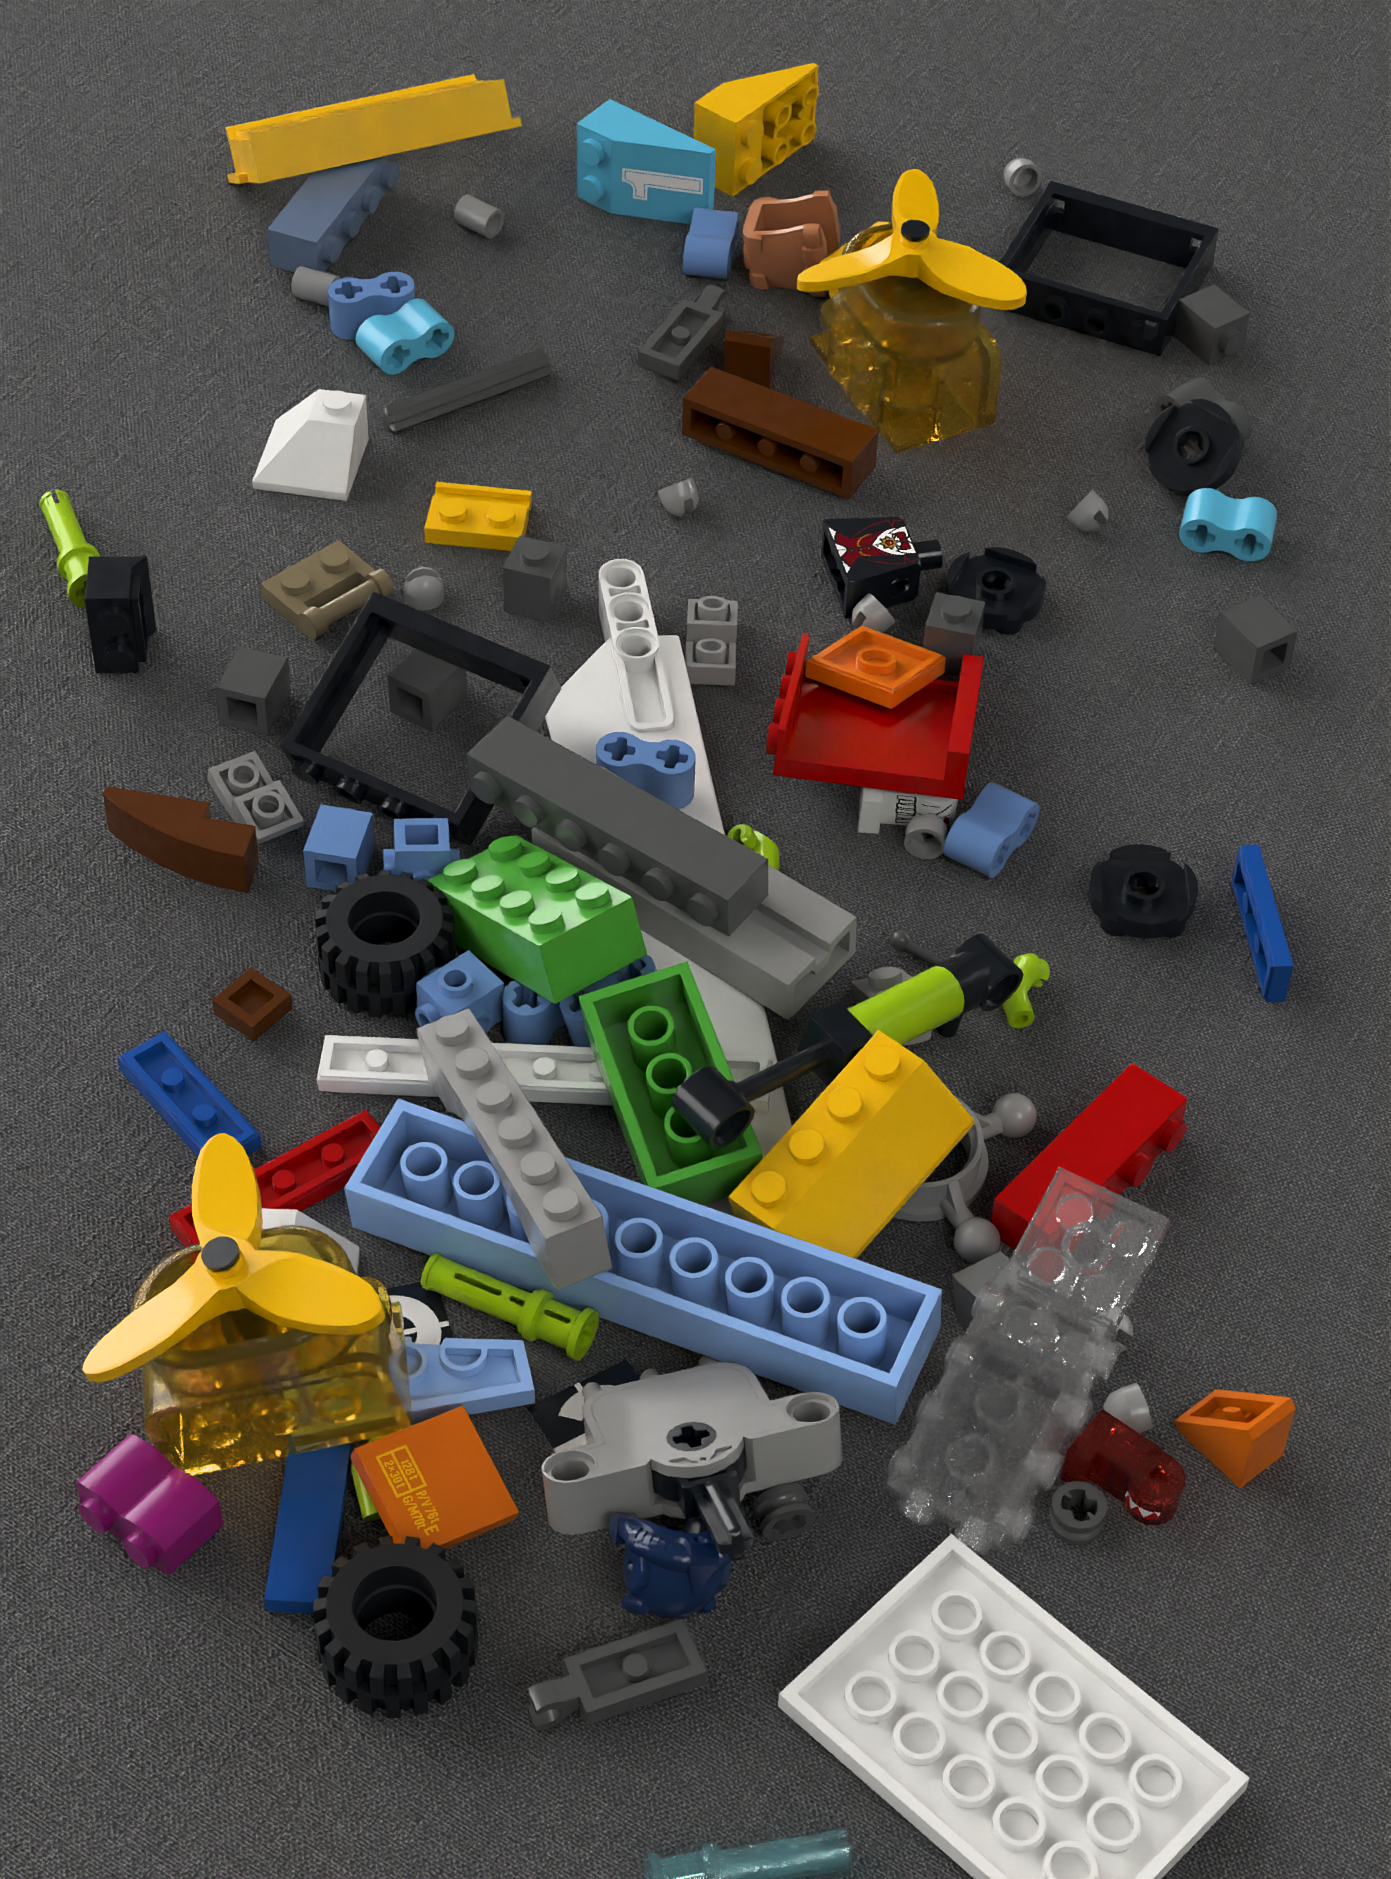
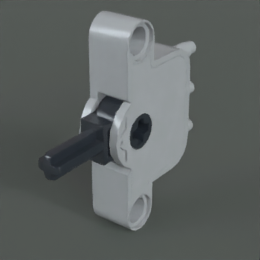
(689, 1450)

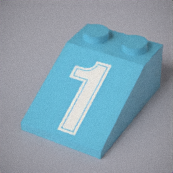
(642, 166)

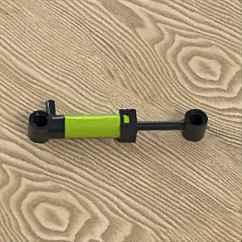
(833, 1036)

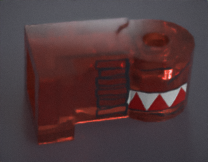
(1127, 1469)

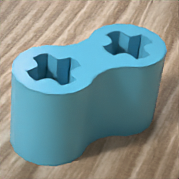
(405, 336)
(1228, 524)

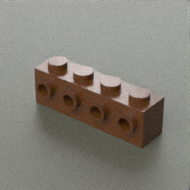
(780, 432)

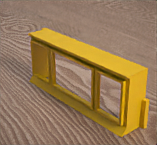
(368, 128)

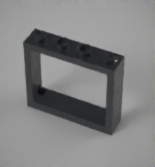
(1120, 227)
(376, 623)

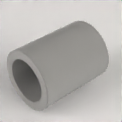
(478, 216)
(312, 285)

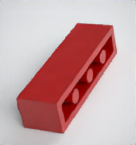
(1106, 1144)

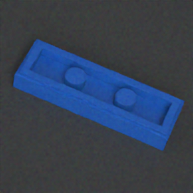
(1262, 923)
(184, 1095)
(307, 1527)

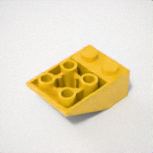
(757, 123)

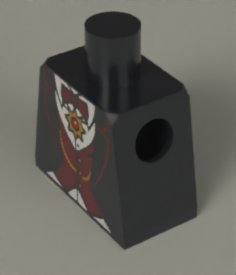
(875, 559)

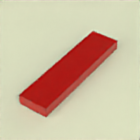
(303, 1173)

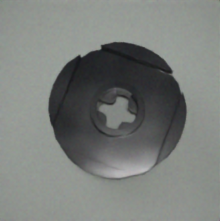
(1220, 452)
(1012, 570)
(1136, 915)

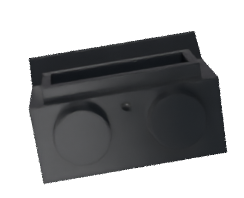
(119, 612)

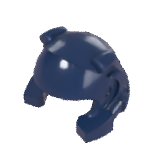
(668, 1569)

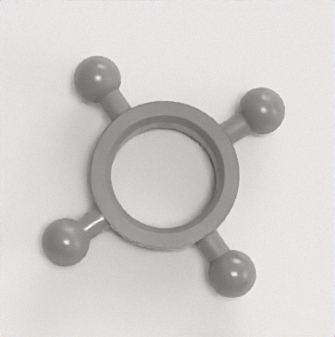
(949, 1198)

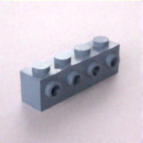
(328, 213)

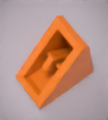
(1239, 1431)

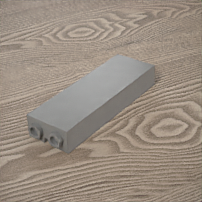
(774, 954)

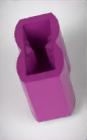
(148, 1505)

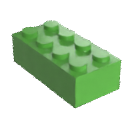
(540, 918)
(646, 1044)

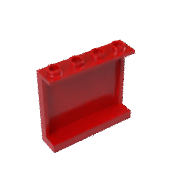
(855, 742)

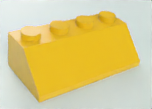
(855, 1151)

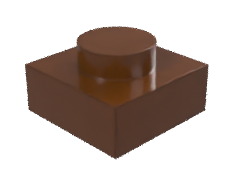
(252, 1004)

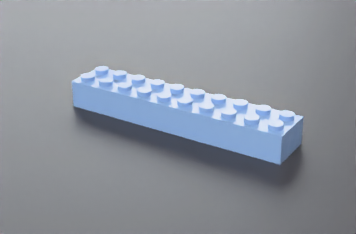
(674, 1272)

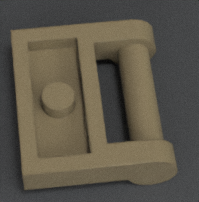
(324, 588)

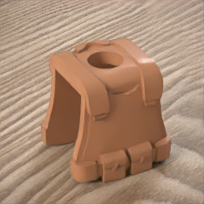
(789, 238)

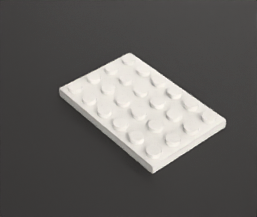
(1008, 1733)

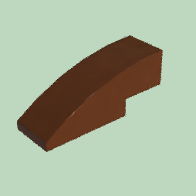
(184, 837)

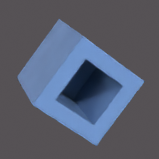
(338, 847)

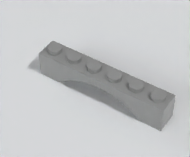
(545, 1192)

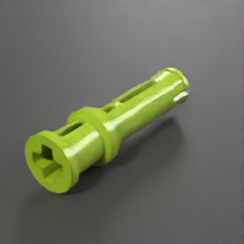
(71, 544)
(533, 1313)

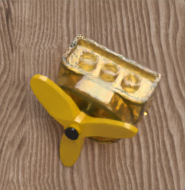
(909, 322)
(257, 1335)

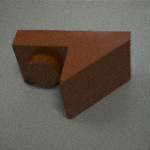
(751, 355)

